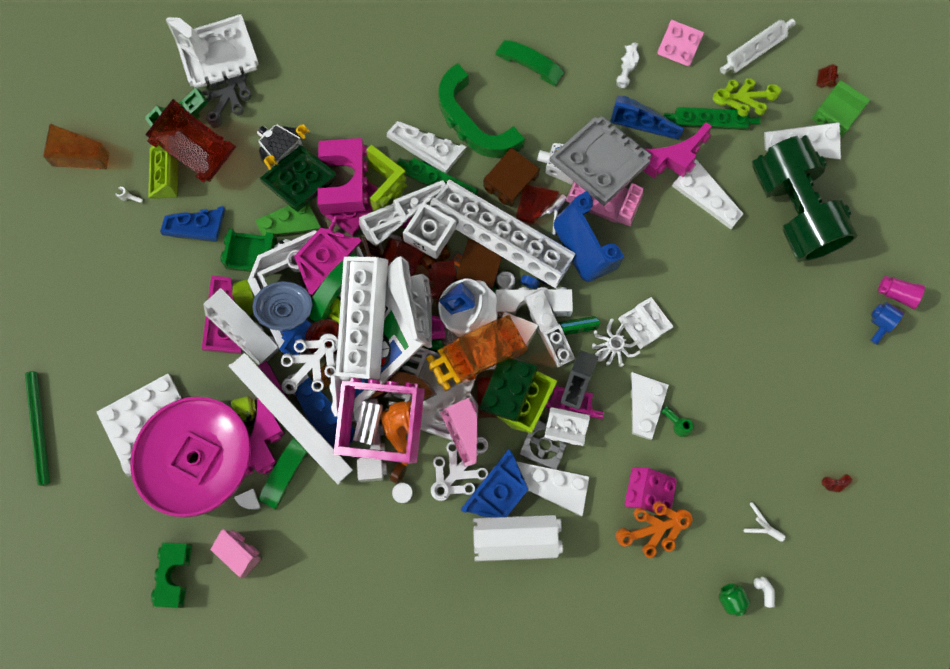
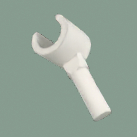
(126, 195)

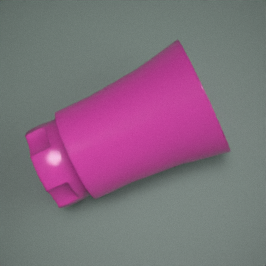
(902, 291)

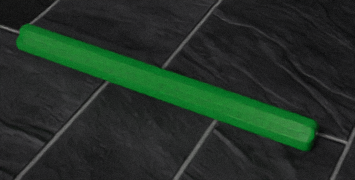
(37, 428)

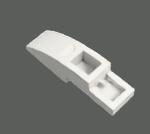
(548, 328)

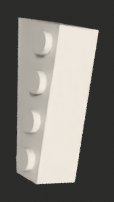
(240, 327)

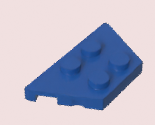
(499, 490)

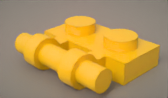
(434, 365)

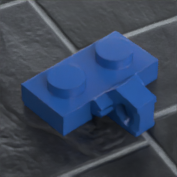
(291, 336)

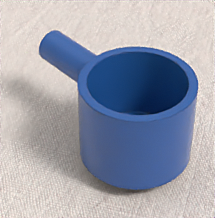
(885, 317)

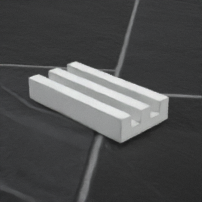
(361, 419)

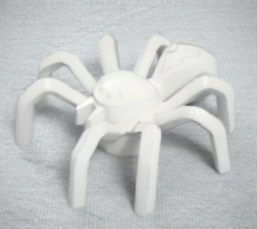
(614, 344)

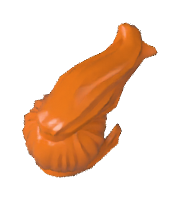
(396, 423)

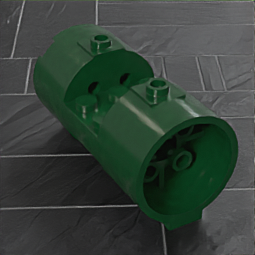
(790, 170)

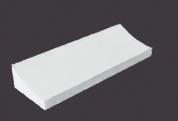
(362, 317)

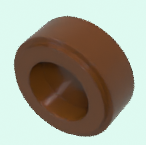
(398, 473)

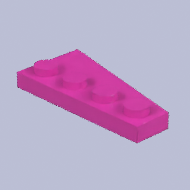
(214, 338)

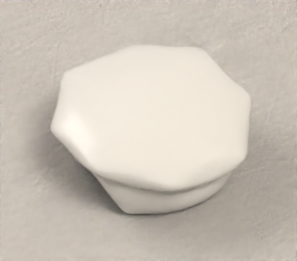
(474, 318)

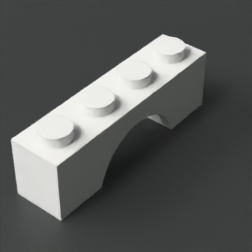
(511, 300)
(368, 468)

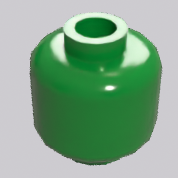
(734, 599)

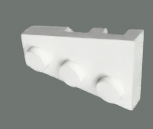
(646, 404)

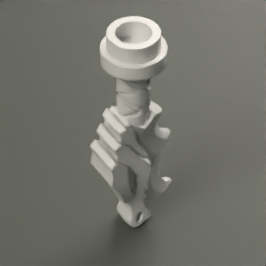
(630, 61)

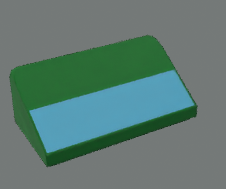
(580, 325)

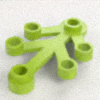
(723, 96)

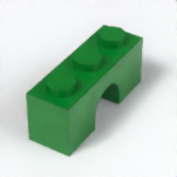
(166, 592)

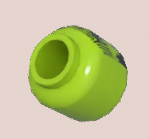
(245, 408)

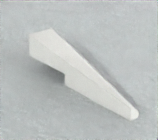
(385, 221)

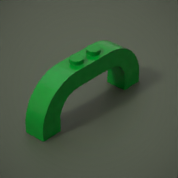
(486, 145)

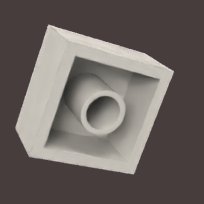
(429, 230)

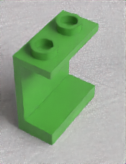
(841, 106)

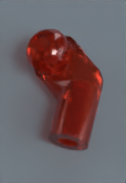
(836, 485)

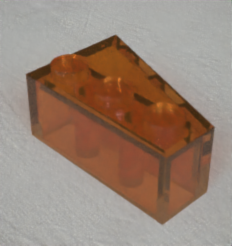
(74, 150)

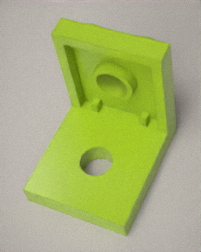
(395, 182)

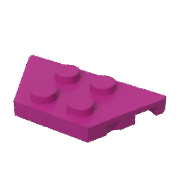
(322, 255)

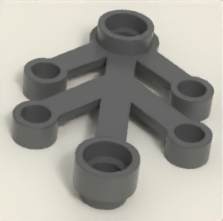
(226, 93)

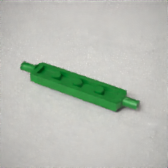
(715, 117)
(429, 175)

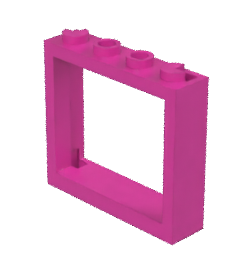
(345, 420)

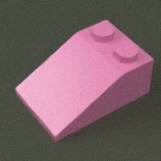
(462, 426)

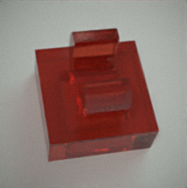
(827, 76)

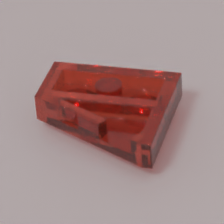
(534, 203)

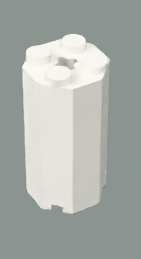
(517, 538)

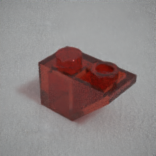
(442, 275)

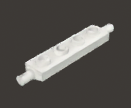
(757, 46)

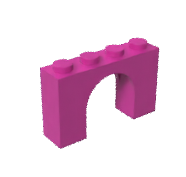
(352, 195)

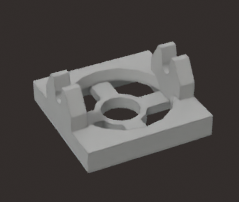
(527, 453)

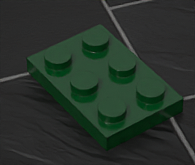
(508, 389)

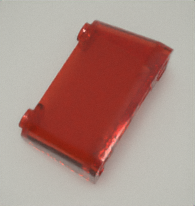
(190, 141)

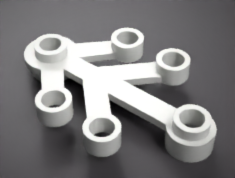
(311, 361)
(456, 473)

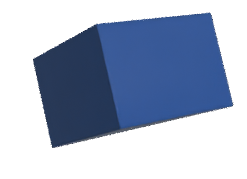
(458, 299)

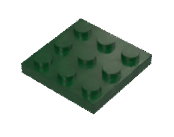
(298, 178)

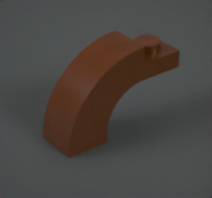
(404, 378)

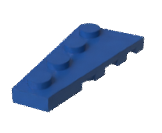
(319, 411)

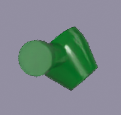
(678, 423)

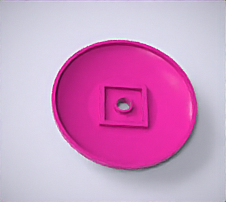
(163, 453)

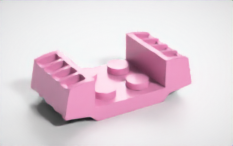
(619, 209)

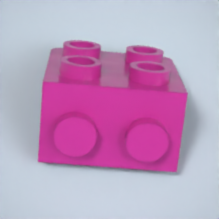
(648, 487)

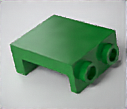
(243, 249)

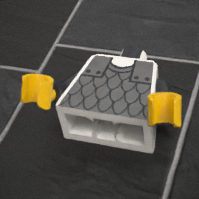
(279, 142)

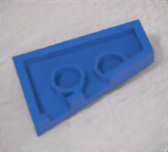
(200, 225)

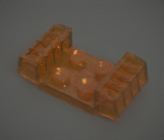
(485, 348)

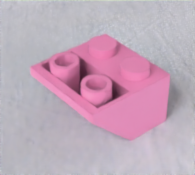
(235, 553)

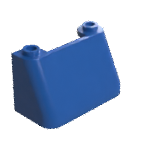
(576, 235)

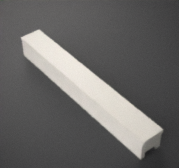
(291, 418)

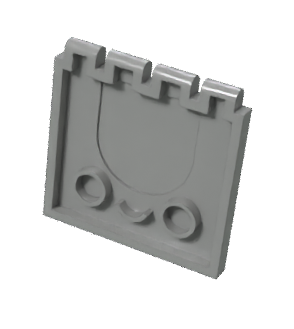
(601, 159)

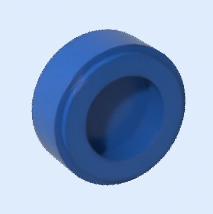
(530, 282)

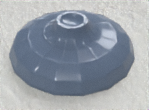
(282, 306)

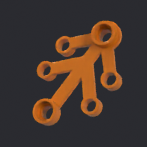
(657, 528)

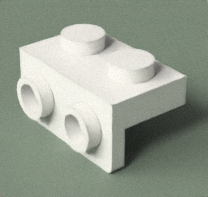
(566, 426)

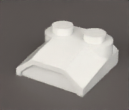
(188, 38)

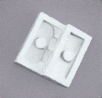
(646, 322)

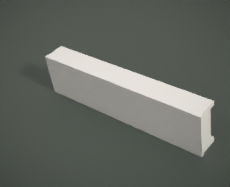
(504, 234)

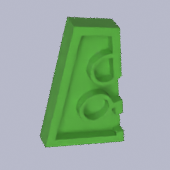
(288, 221)

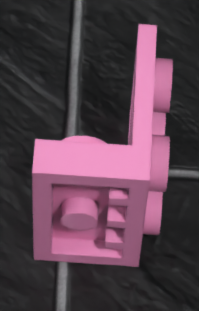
(680, 43)

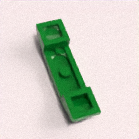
(531, 59)
(327, 293)
(282, 474)

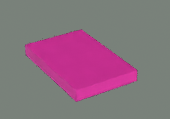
(350, 220)

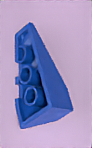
(637, 116)

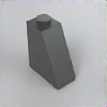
(579, 379)

